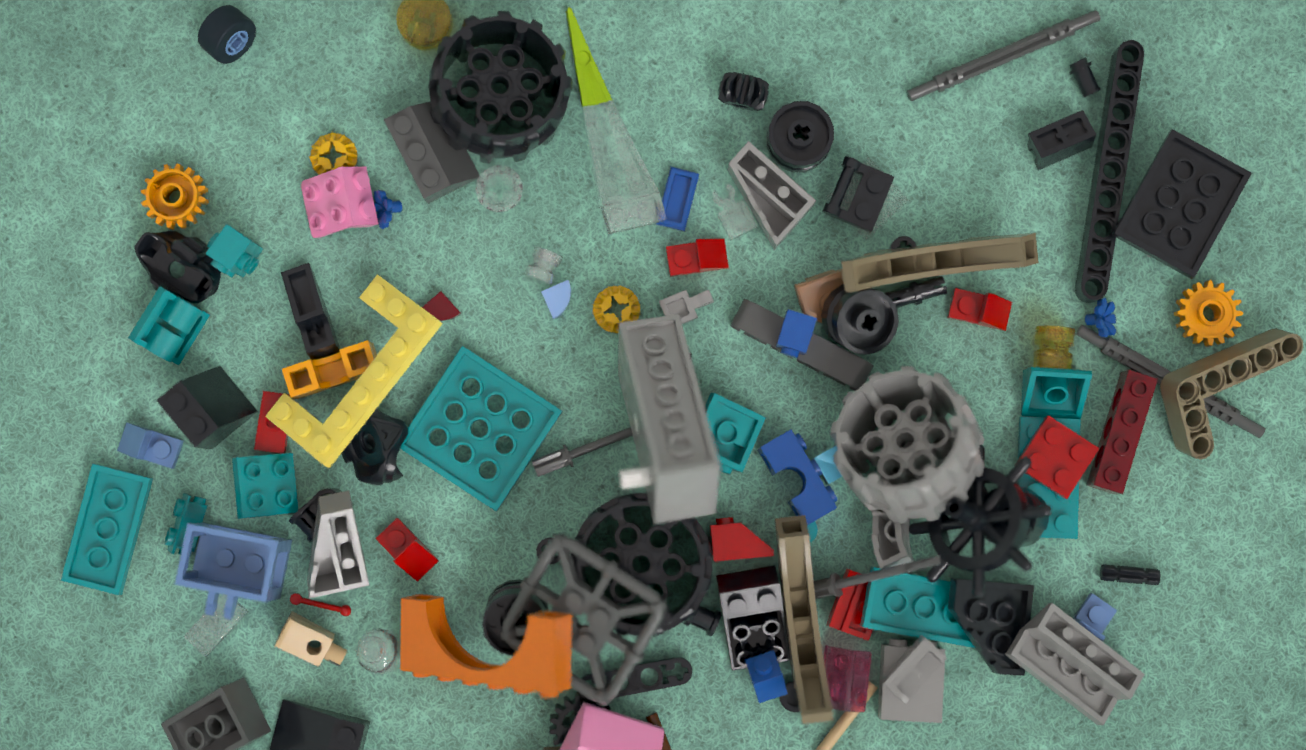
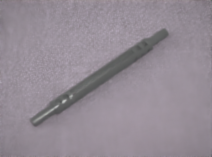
(1003, 55)
(1145, 366)

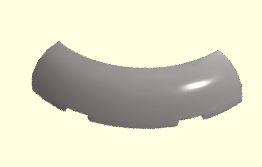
(890, 538)

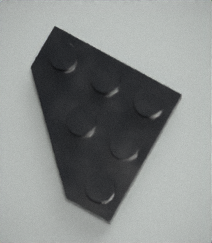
(993, 619)

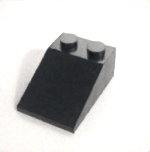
(317, 729)

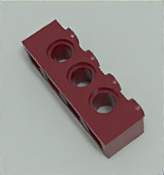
(1122, 432)

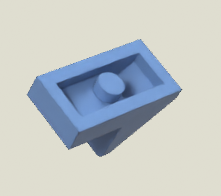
(150, 445)
(1095, 615)

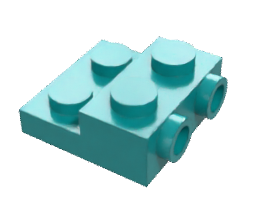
(733, 431)

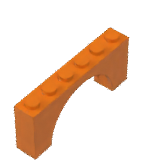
(537, 666)

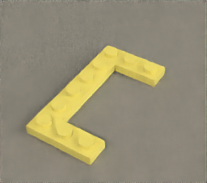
(329, 439)

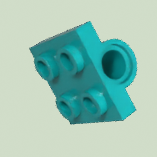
(168, 326)
(265, 485)

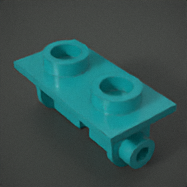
(186, 512)

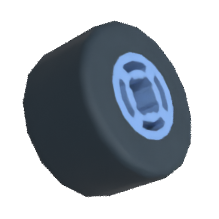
(226, 34)

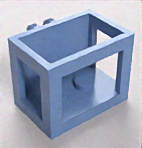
(233, 565)

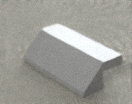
(1074, 663)

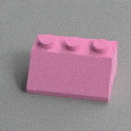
(608, 730)

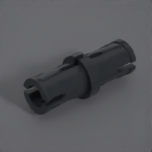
(917, 292)

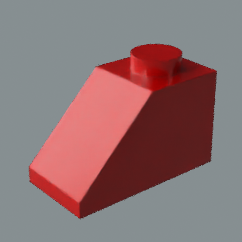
(736, 541)

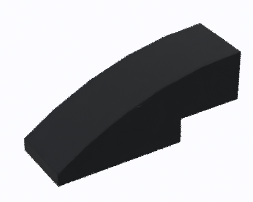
(310, 312)

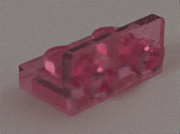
(847, 677)

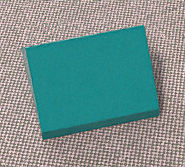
(1054, 392)

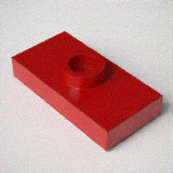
(268, 435)

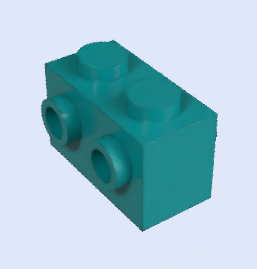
(233, 252)

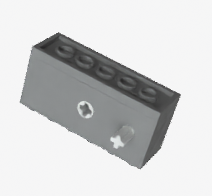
(666, 420)

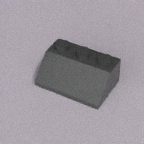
(427, 152)

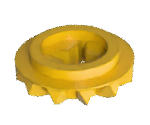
(324, 145)
(603, 302)

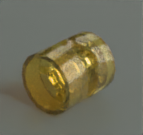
(1046, 338)

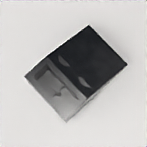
(753, 615)

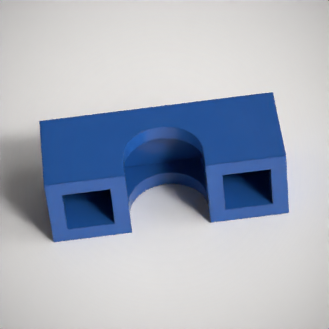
(788, 453)

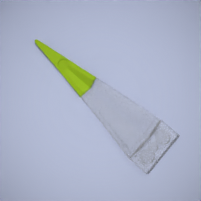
(620, 176)

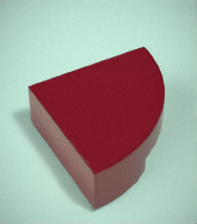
(441, 308)

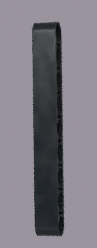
(1118, 160)

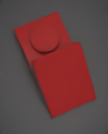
(697, 257)
(980, 309)
(407, 550)

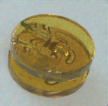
(424, 22)

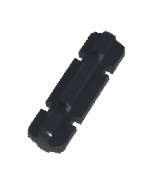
(1130, 574)

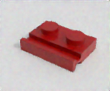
(848, 609)

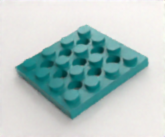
(434, 416)

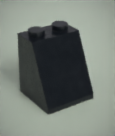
(207, 407)

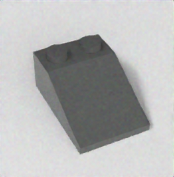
(219, 721)

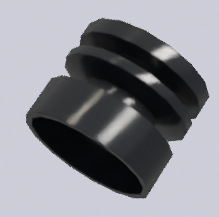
(498, 607)

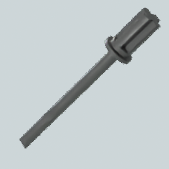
(564, 457)
(834, 584)

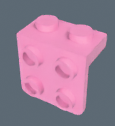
(339, 201)

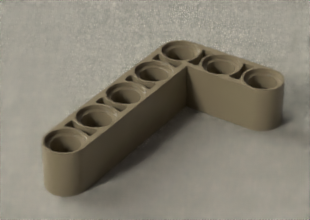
(1273, 349)

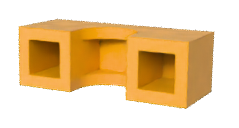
(328, 372)

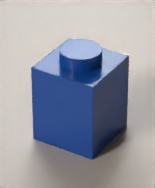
(795, 333)
(766, 676)

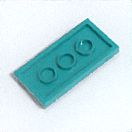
(1064, 516)
(107, 529)
(912, 608)

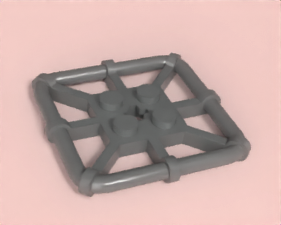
(601, 611)

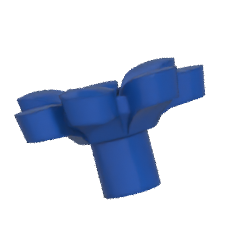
(385, 208)
(1103, 318)

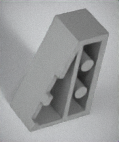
(770, 193)
(336, 548)

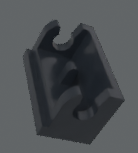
(1061, 139)

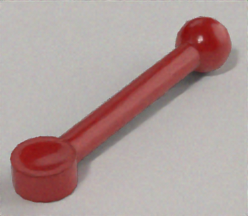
(296, 599)

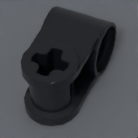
(306, 515)

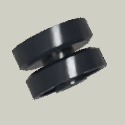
(801, 119)
(860, 319)

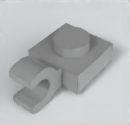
(685, 305)

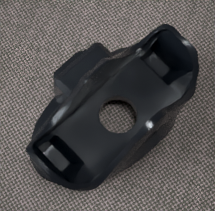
(161, 249)
(376, 449)

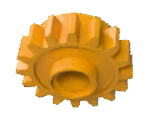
(188, 204)
(1192, 315)

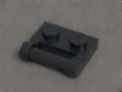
(867, 198)

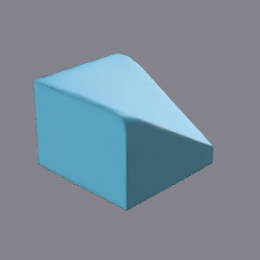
(827, 465)

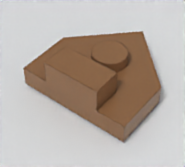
(815, 290)

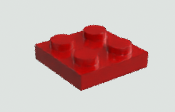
(1058, 456)

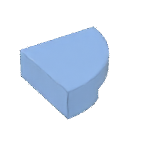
(557, 298)

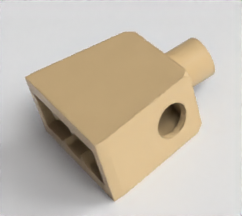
(299, 632)

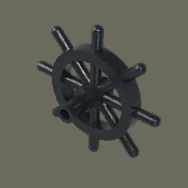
(981, 521)

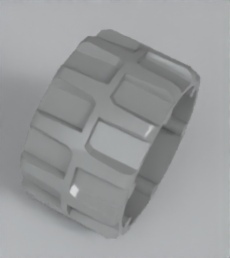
(877, 406)

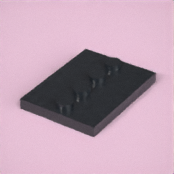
(1181, 204)

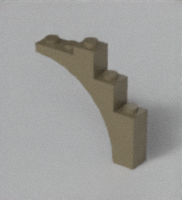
(939, 259)
(802, 619)

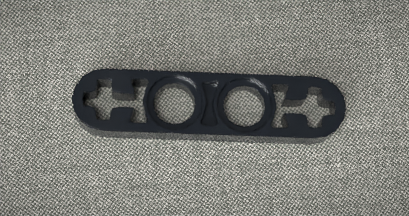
(635, 683)

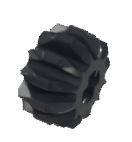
(743, 91)

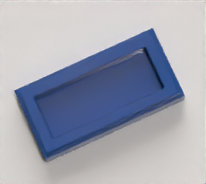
(678, 198)

